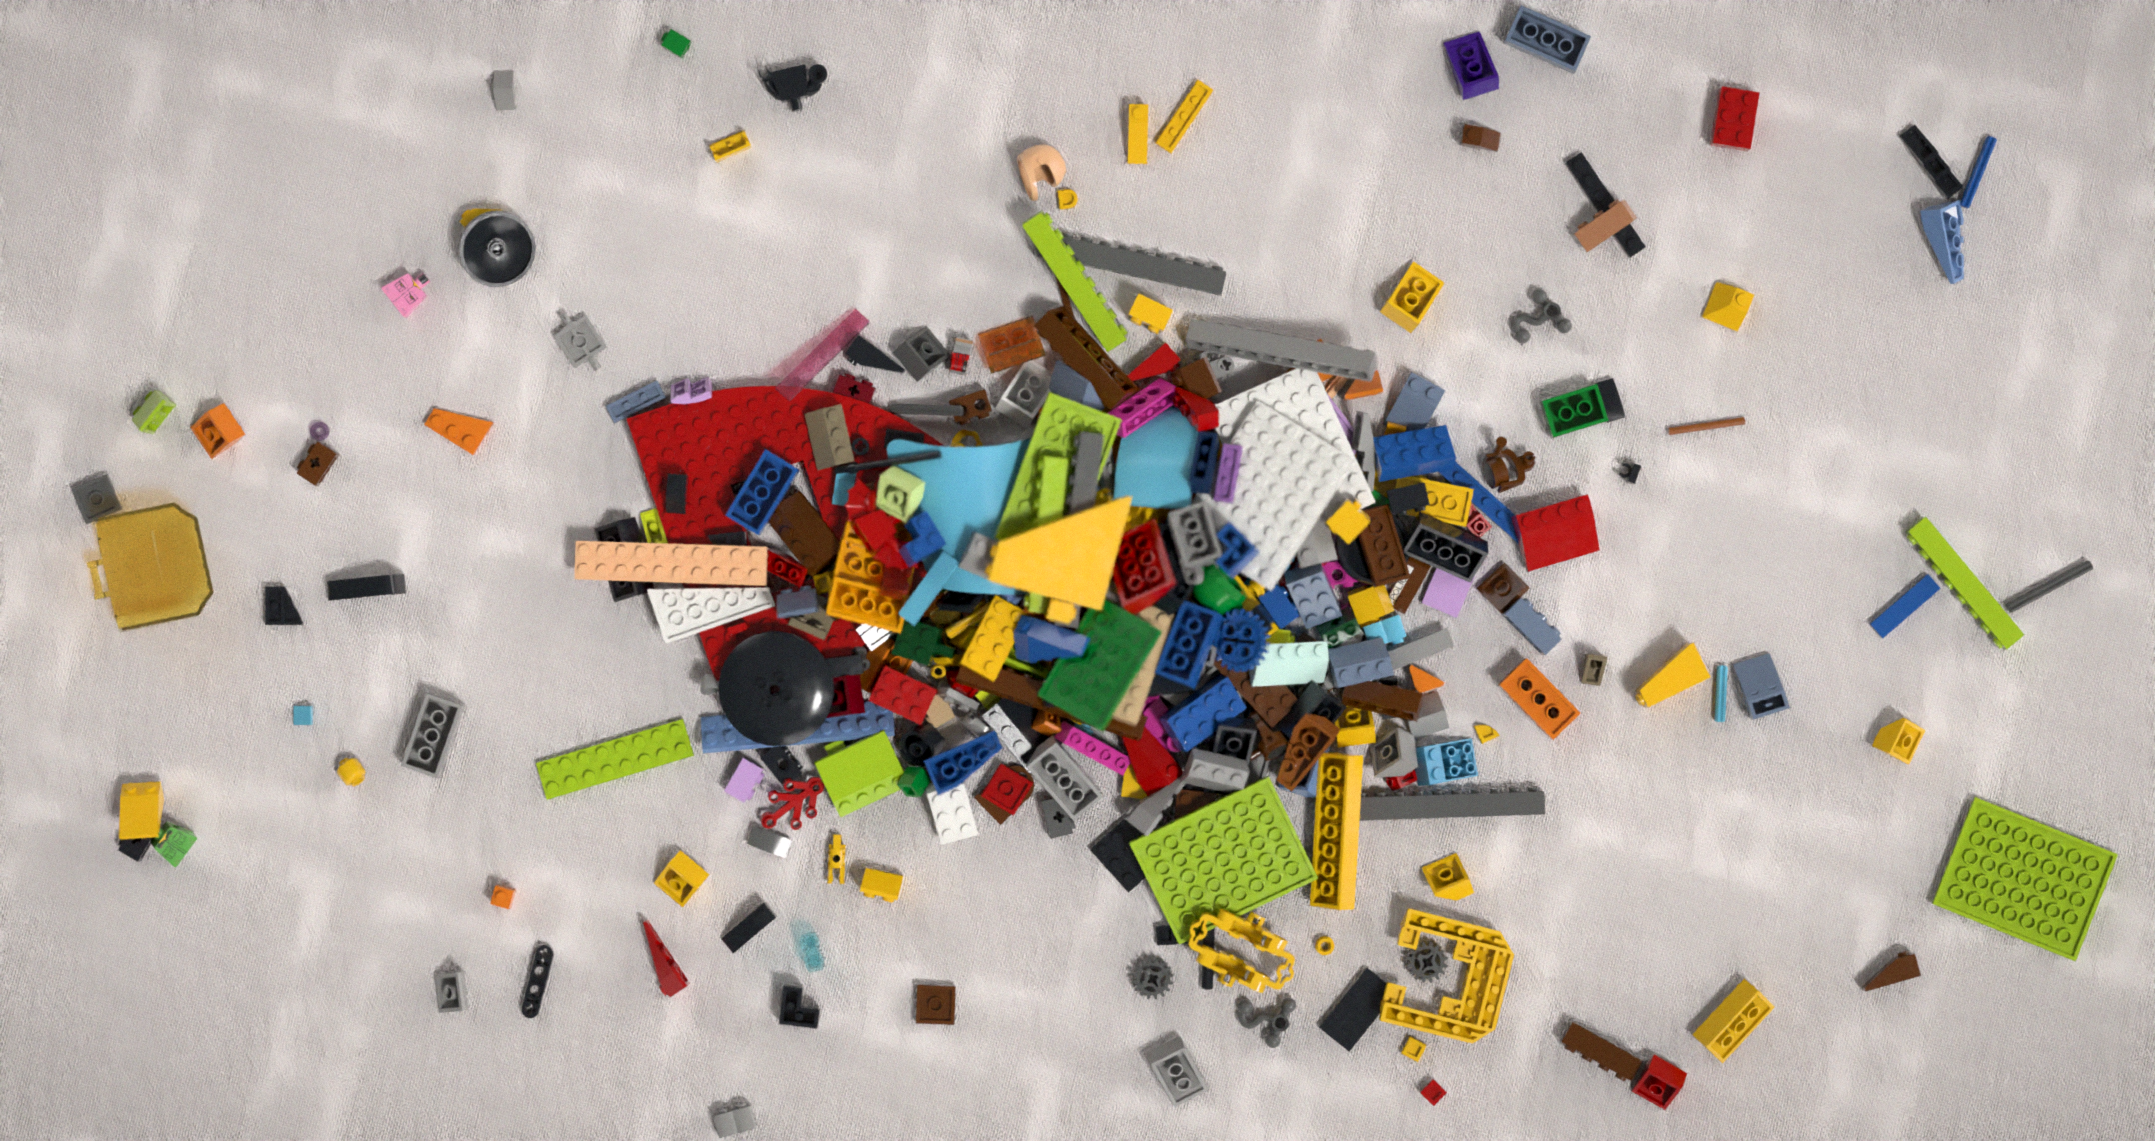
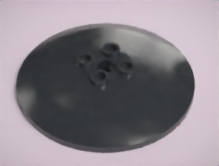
(782, 661)

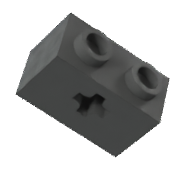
(1057, 828)

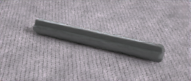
(2049, 586)

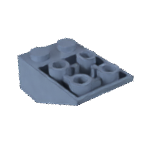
(1761, 686)

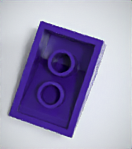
(1471, 65)

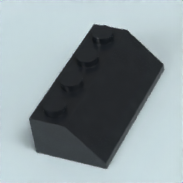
(623, 531)
(1445, 547)
(1234, 739)

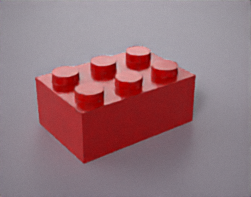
(1734, 118)
(902, 694)

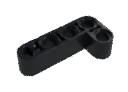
(366, 587)

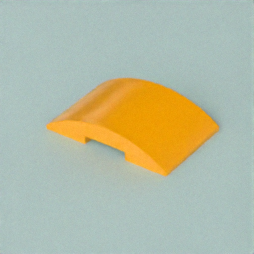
(857, 584)

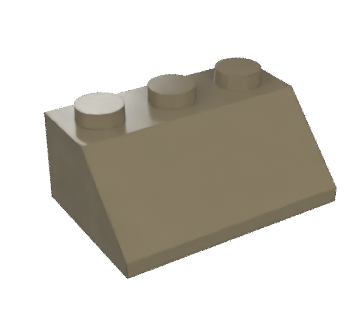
(829, 437)

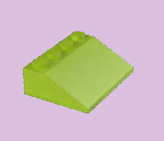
(861, 773)

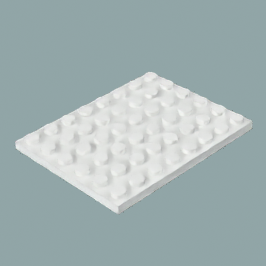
(1304, 401)
(1279, 489)

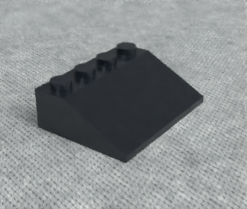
(1014, 727)

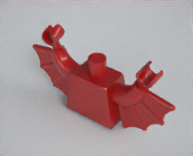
(874, 526)

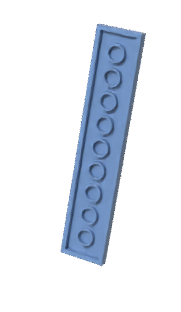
(721, 736)

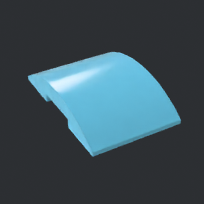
(1157, 462)

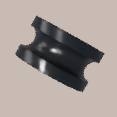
(856, 442)

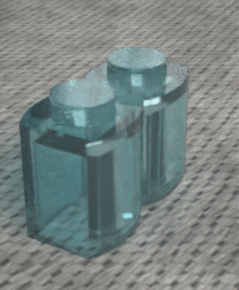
(810, 945)

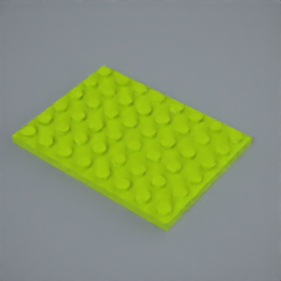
(1224, 858)
(2024, 879)

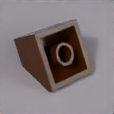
(1197, 379)

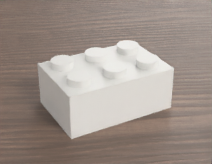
(952, 813)

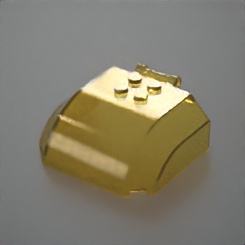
(152, 566)

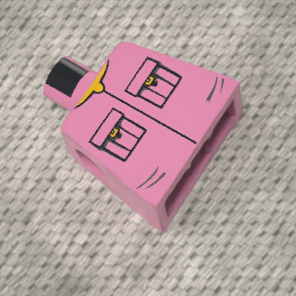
(406, 292)

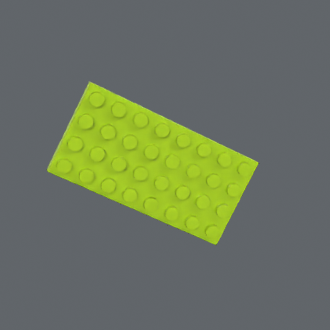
(1055, 437)

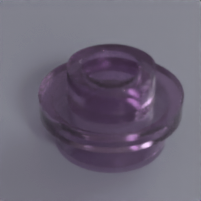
(313, 431)

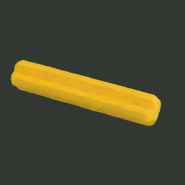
(966, 622)

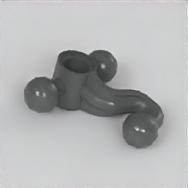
(1539, 297)
(1272, 1040)

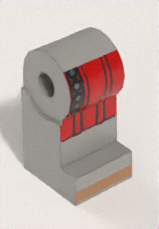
(960, 355)

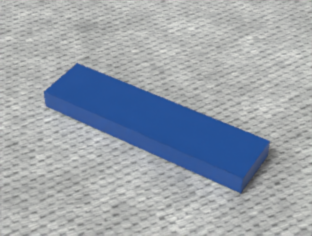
(1905, 606)

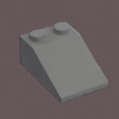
(1177, 1071)

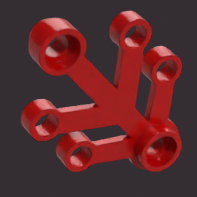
(794, 801)

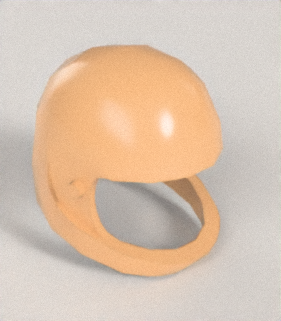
(1039, 164)

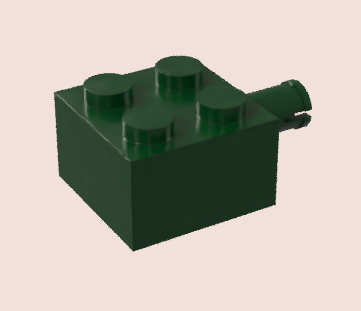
(921, 643)

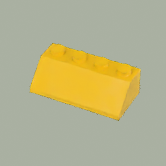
(1733, 1020)

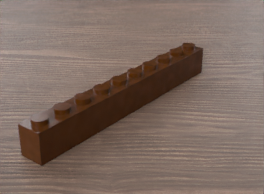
(1025, 690)

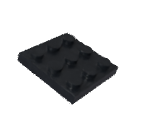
(1118, 855)

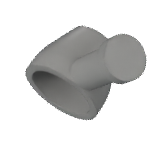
(709, 685)

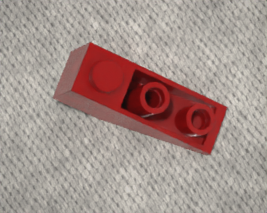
(1199, 411)
(786, 566)

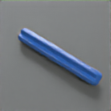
(1978, 171)

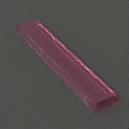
(822, 355)

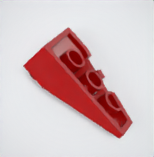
(668, 971)

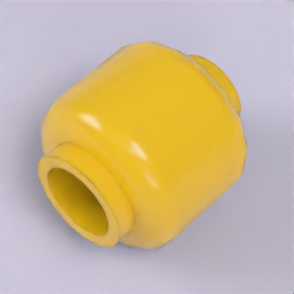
(351, 771)

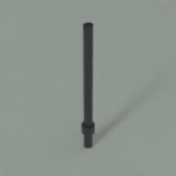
(855, 467)

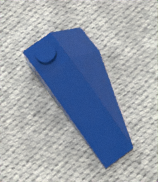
(958, 764)

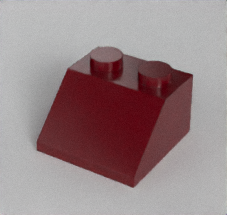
(847, 696)

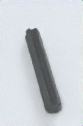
(926, 409)

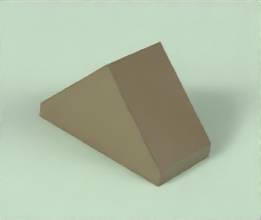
(1593, 669)

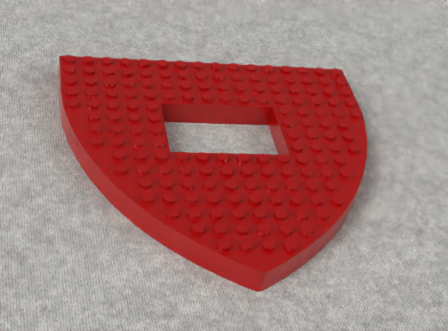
(719, 447)

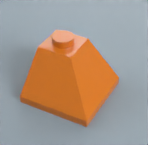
(1364, 388)

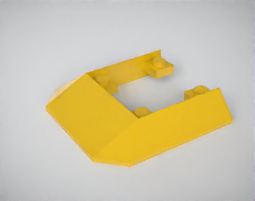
(1483, 985)

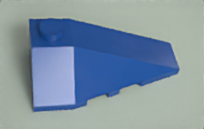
(1043, 640)

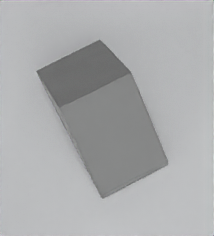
(504, 90)

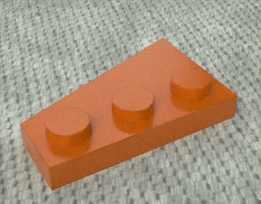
(459, 429)

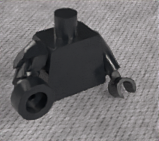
(792, 83)

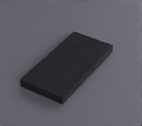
(1355, 1010)

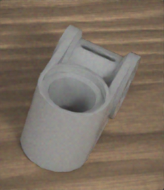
(1215, 365)

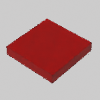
(1007, 789)

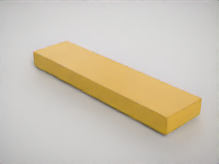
(1184, 116)

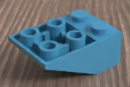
(1445, 762)

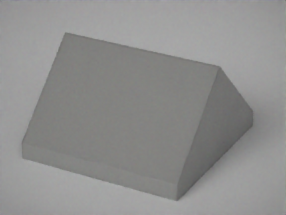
(1431, 717)
(451, 991)

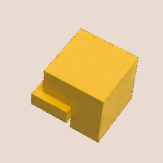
(1348, 520)
(1370, 604)

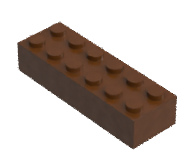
(1086, 357)

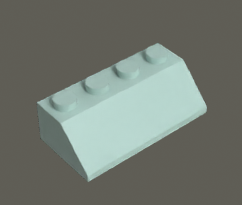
(1291, 664)

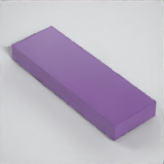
(1228, 473)

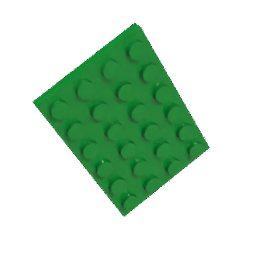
(1099, 679)

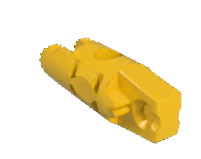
(833, 850)

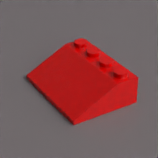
(1556, 532)
(1142, 567)

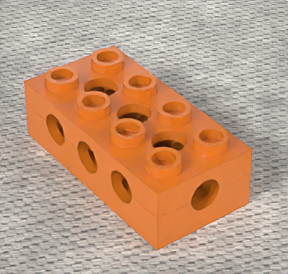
(1552, 698)

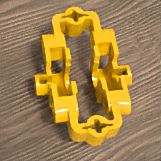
(1235, 967)

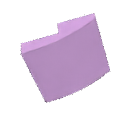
(686, 393)

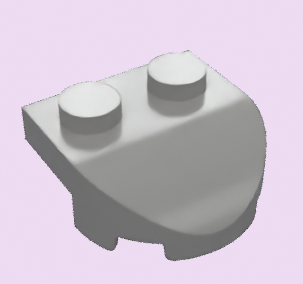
(953, 697)
(973, 724)

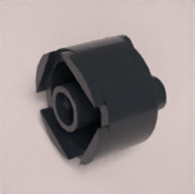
(921, 743)

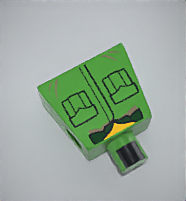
(173, 842)

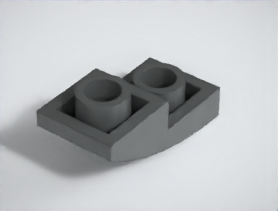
(769, 841)

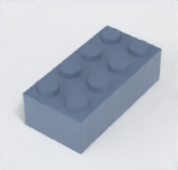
(1547, 39)

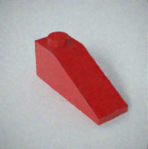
(1158, 363)

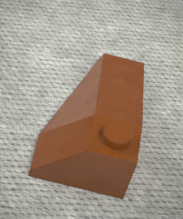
(1307, 744)

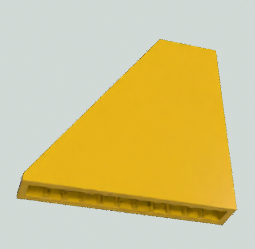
(1064, 557)

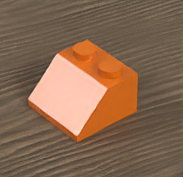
(217, 430)

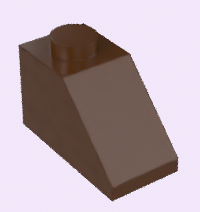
(1480, 138)

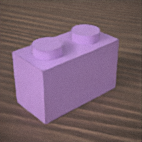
(744, 780)

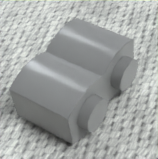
(734, 1121)

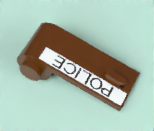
(1405, 590)

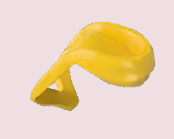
(955, 441)

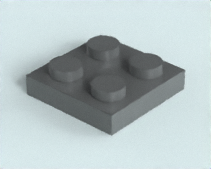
(96, 499)

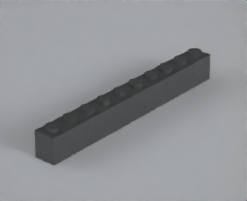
(1145, 266)
(1083, 485)
(1452, 805)

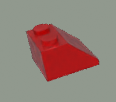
(1659, 1082)

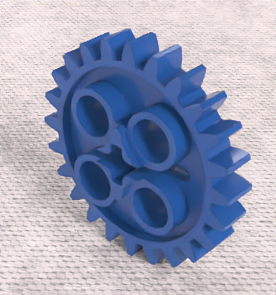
(1238, 658)

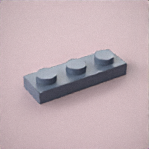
(636, 401)

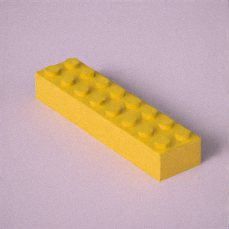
(1336, 830)

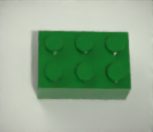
(1574, 411)

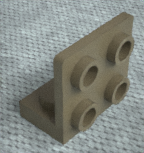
(814, 623)

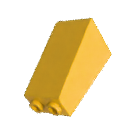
(1674, 676)

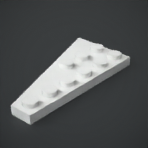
(696, 610)

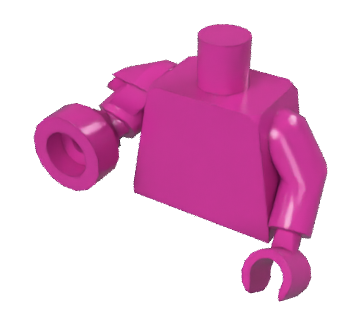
(1154, 709)

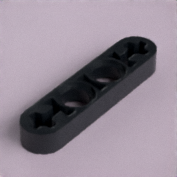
(534, 980)

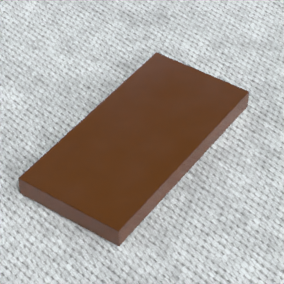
(1383, 548)

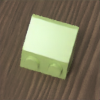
(899, 493)

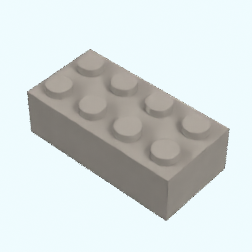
(433, 735)

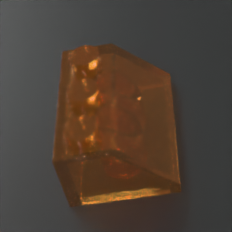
(1011, 344)

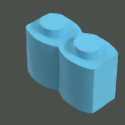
(1389, 629)

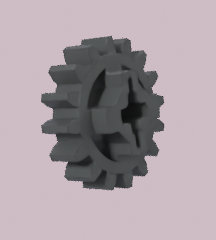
(1421, 969)
(1144, 983)

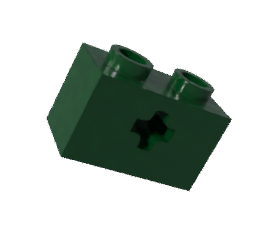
(1339, 629)

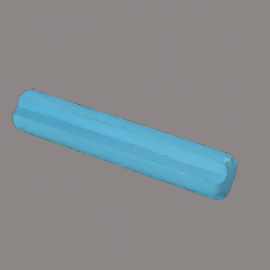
(1721, 692)

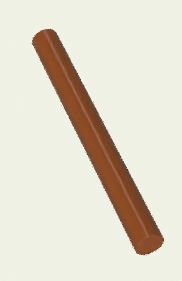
(1706, 425)

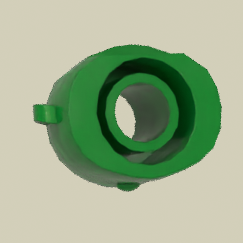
(1219, 591)

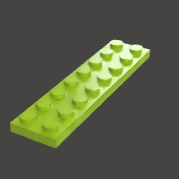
(615, 759)

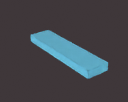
(929, 588)

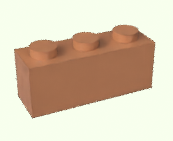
(1605, 224)

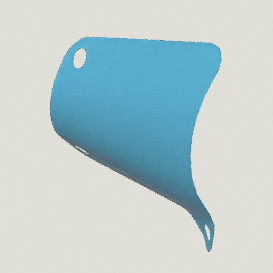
(964, 495)

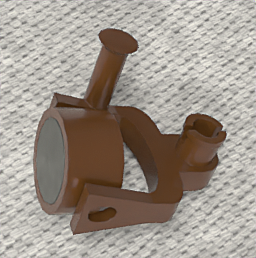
(1495, 469)
(1272, 744)

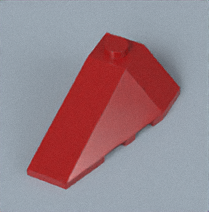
(1151, 763)

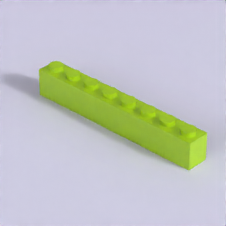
(1074, 280)
(1049, 508)
(1964, 583)

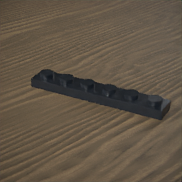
(1601, 199)

